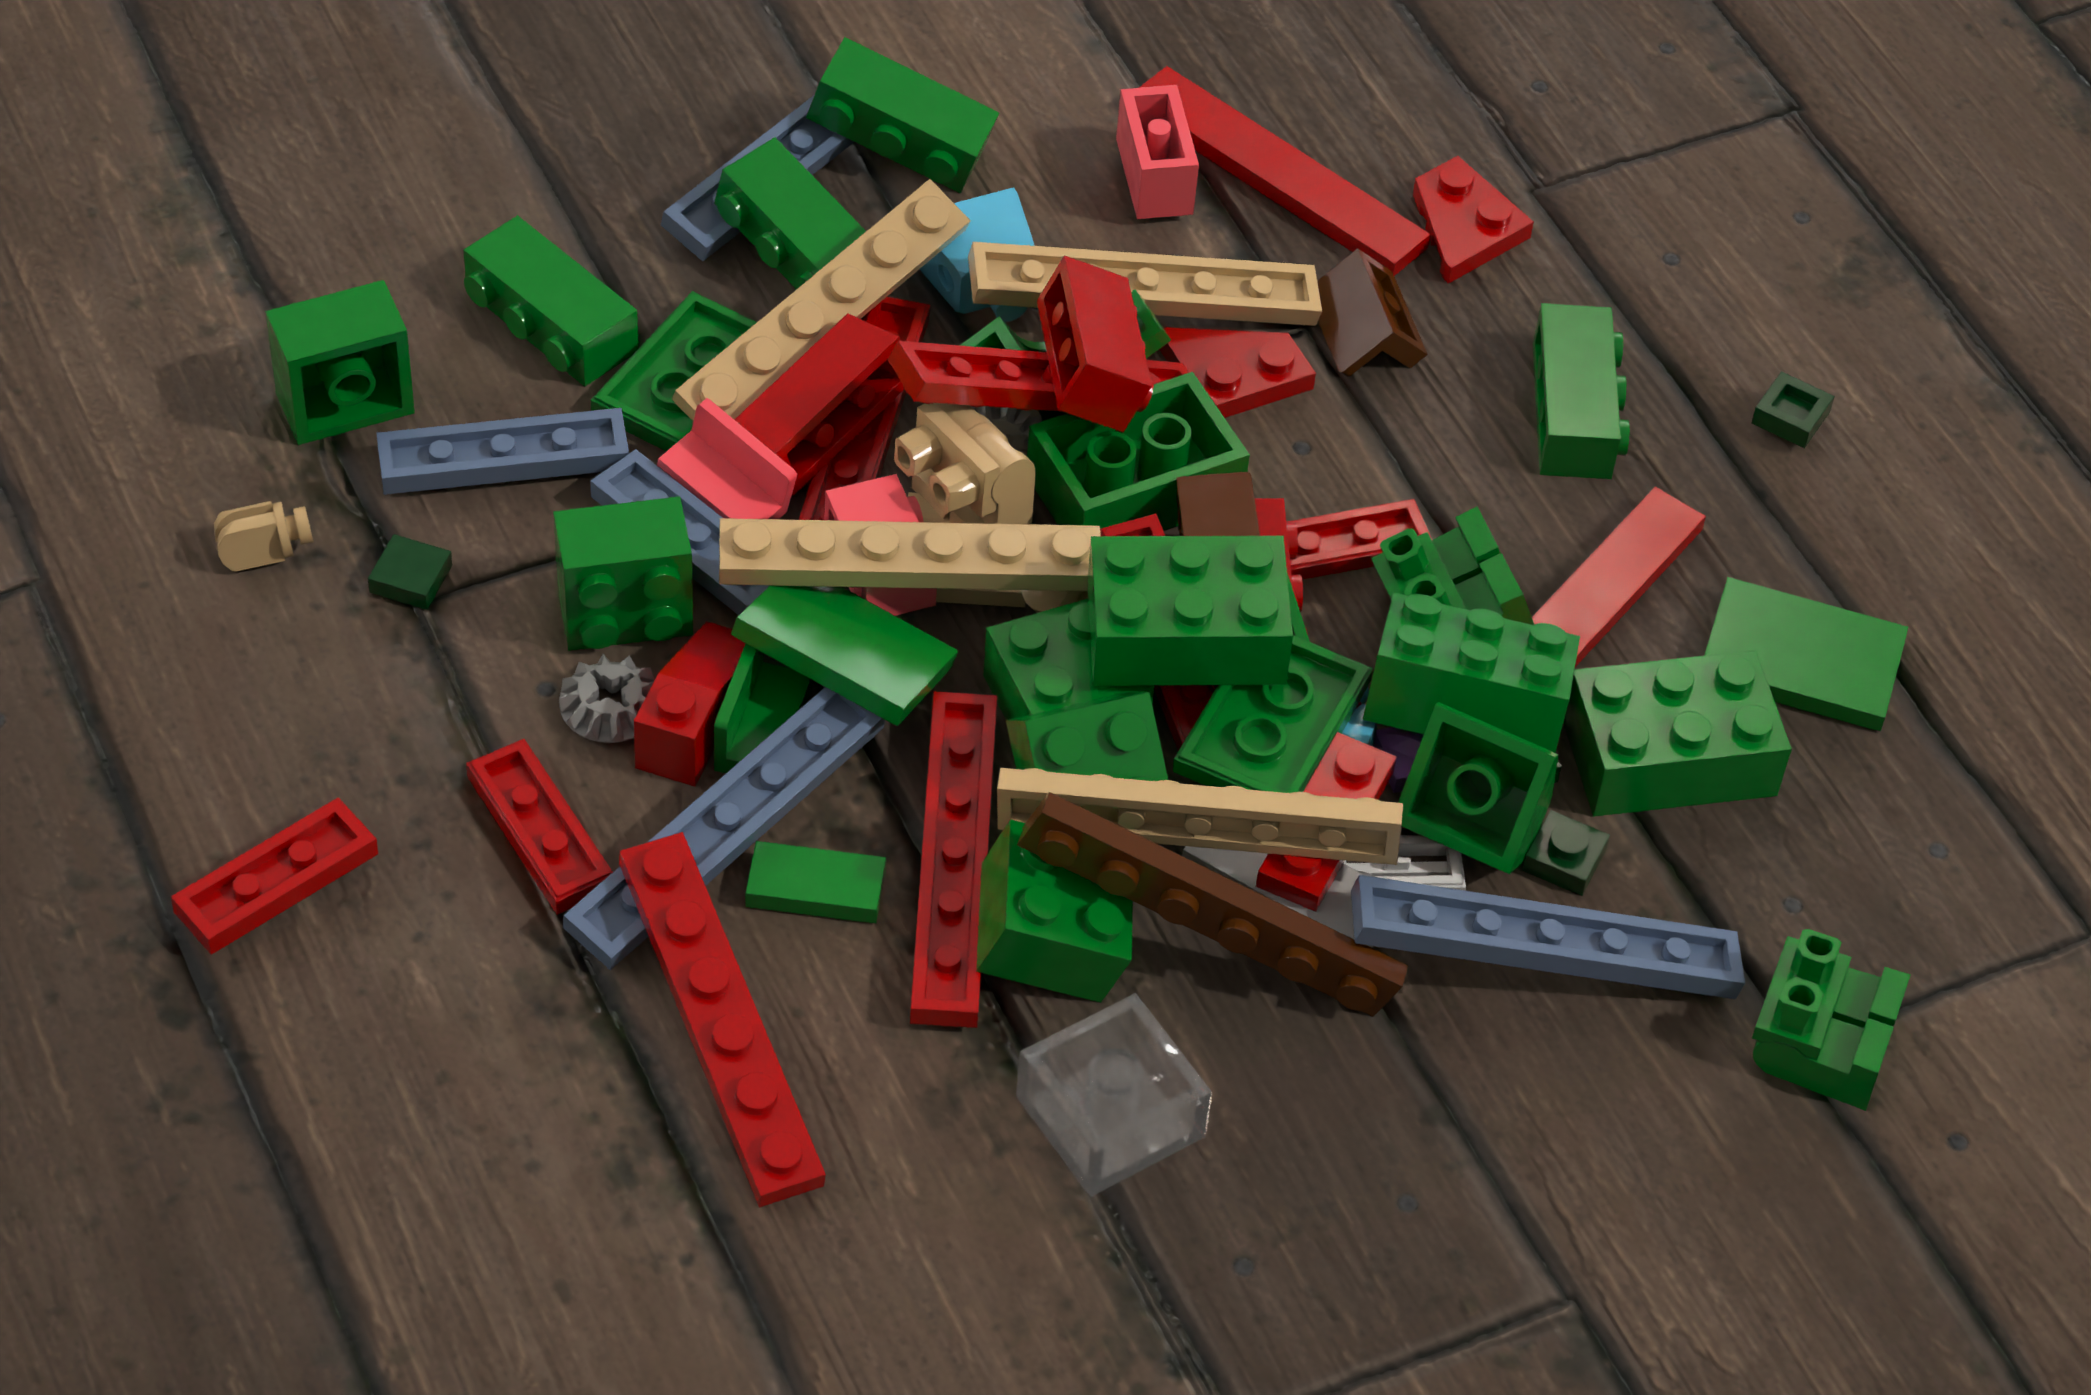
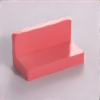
(729, 468)

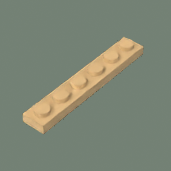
(1166, 282)
(847, 284)
(904, 554)
(1216, 815)

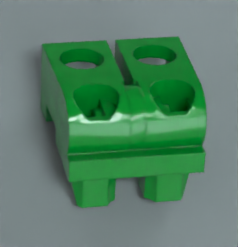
(1455, 568)
(1827, 1021)

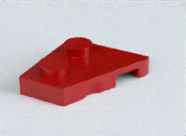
(1467, 217)
(1241, 366)

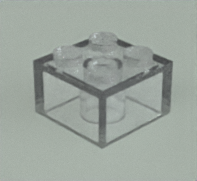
(1113, 1094)

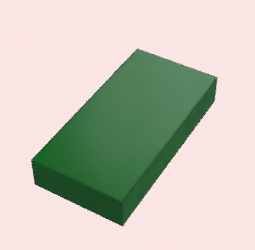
(815, 882)

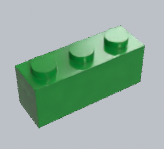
(902, 115)
(784, 212)
(550, 301)
(1579, 391)

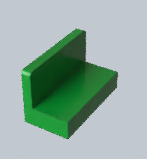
(755, 706)

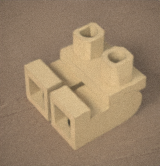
(966, 467)

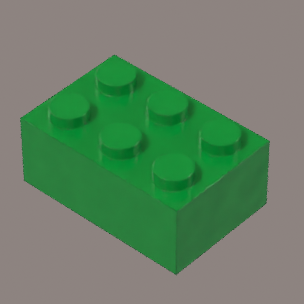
(1114, 476)
(1189, 610)
(1474, 663)
(1676, 733)

